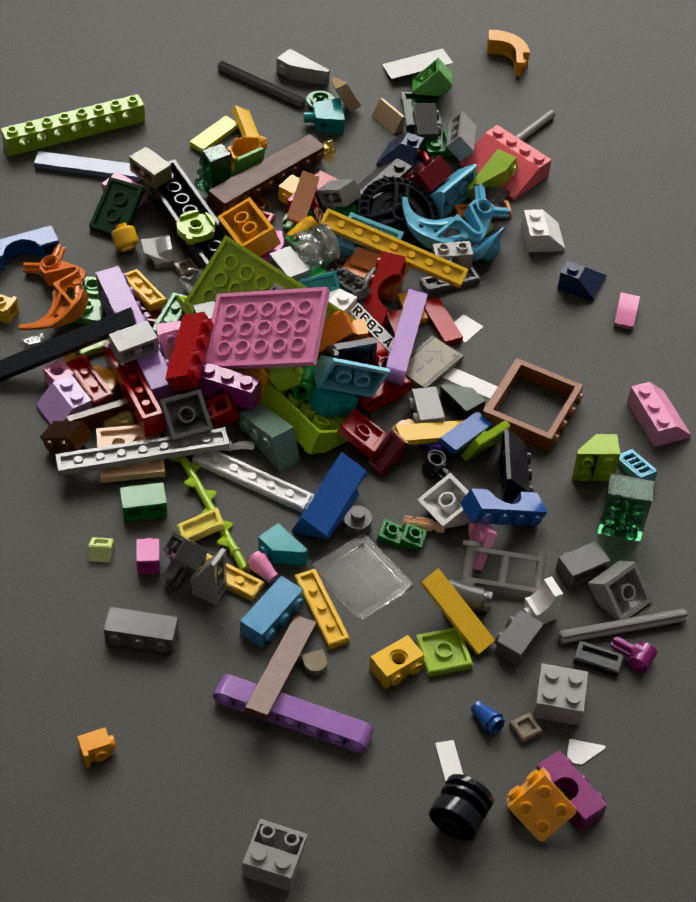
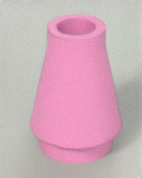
(262, 567)

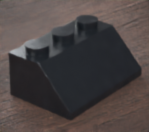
(514, 467)

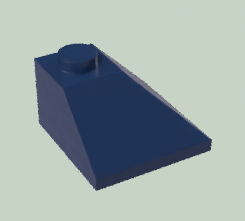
(406, 148)
(580, 281)

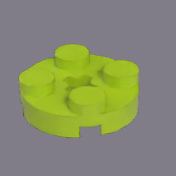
(204, 230)

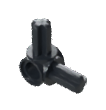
(437, 462)

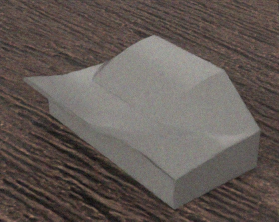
(159, 250)

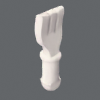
(240, 445)

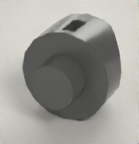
(357, 521)

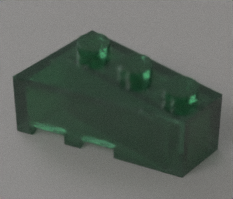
(215, 167)

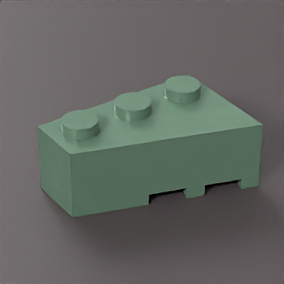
(271, 436)

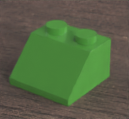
(433, 79)

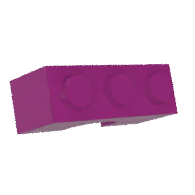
(243, 388)
(588, 803)

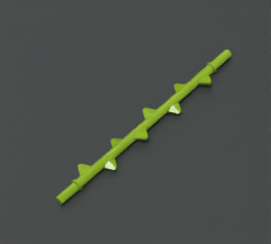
(206, 497)

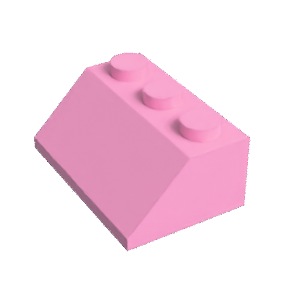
(656, 414)

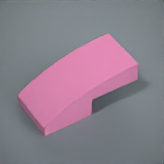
(626, 311)

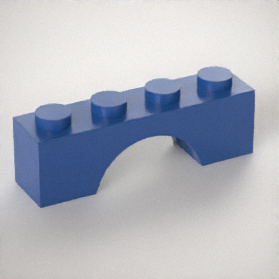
(37, 242)
(485, 508)

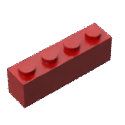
(189, 351)

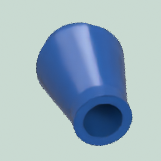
(489, 719)

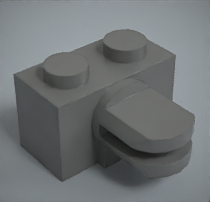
(183, 556)

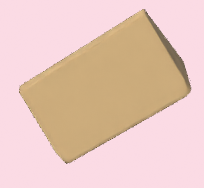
(346, 94)
(389, 117)

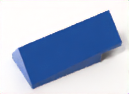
(331, 499)

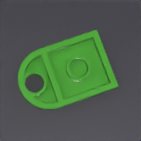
(94, 309)

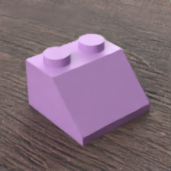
(63, 399)

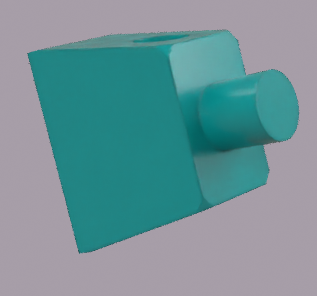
(326, 116)

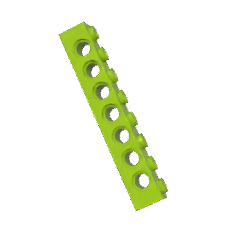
(73, 125)

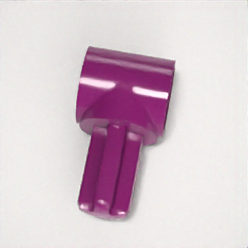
(639, 655)

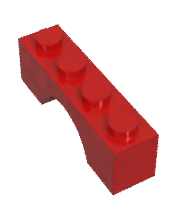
(389, 271)

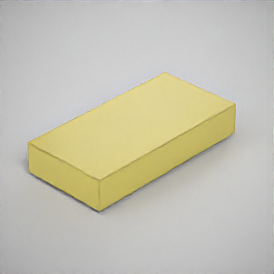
(202, 525)

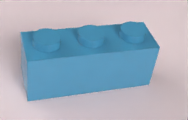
(271, 611)

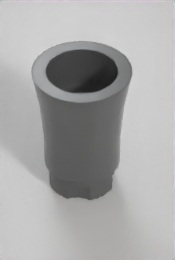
(474, 596)

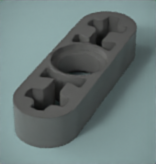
(352, 283)

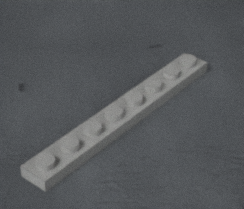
(140, 452)

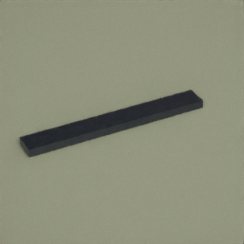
(65, 344)

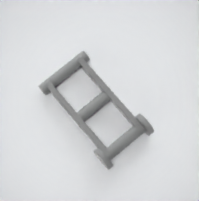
(473, 547)

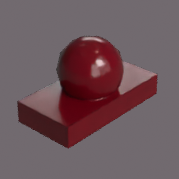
(388, 453)

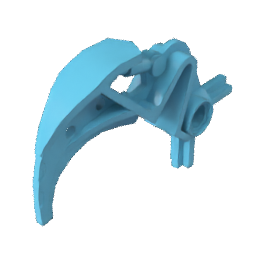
(477, 214)

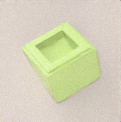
(100, 549)

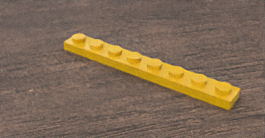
(380, 241)

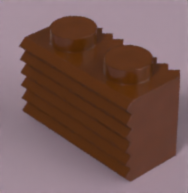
(65, 436)

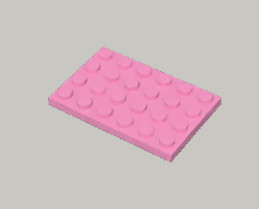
(267, 328)

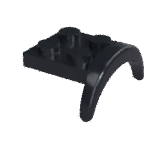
(358, 351)

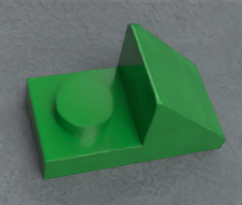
(438, 147)

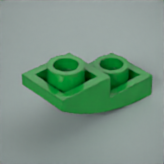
(404, 537)

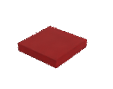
(362, 433)

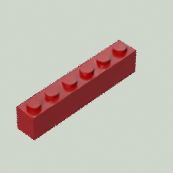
(137, 393)

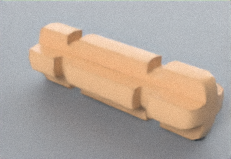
(424, 523)

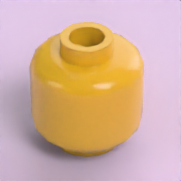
(125, 237)

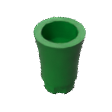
(305, 388)

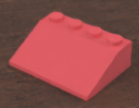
(531, 164)

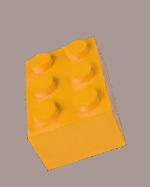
(250, 227)

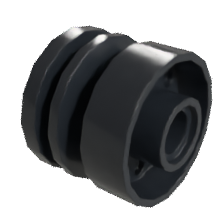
(461, 807)

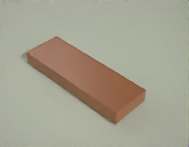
(303, 197)

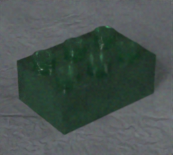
(625, 507)

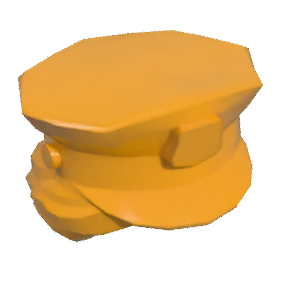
(245, 145)

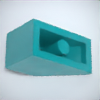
(282, 547)

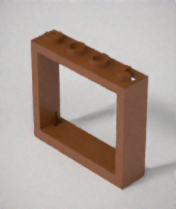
(545, 378)

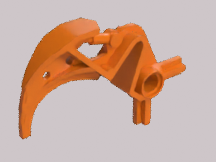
(64, 278)

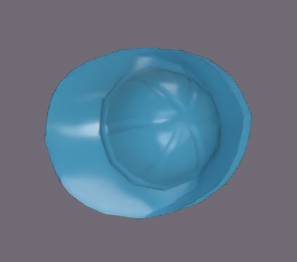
(488, 248)

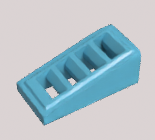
(648, 470)

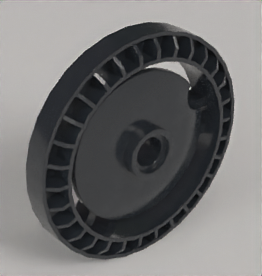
(389, 205)

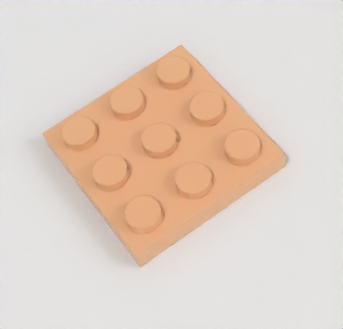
(128, 434)

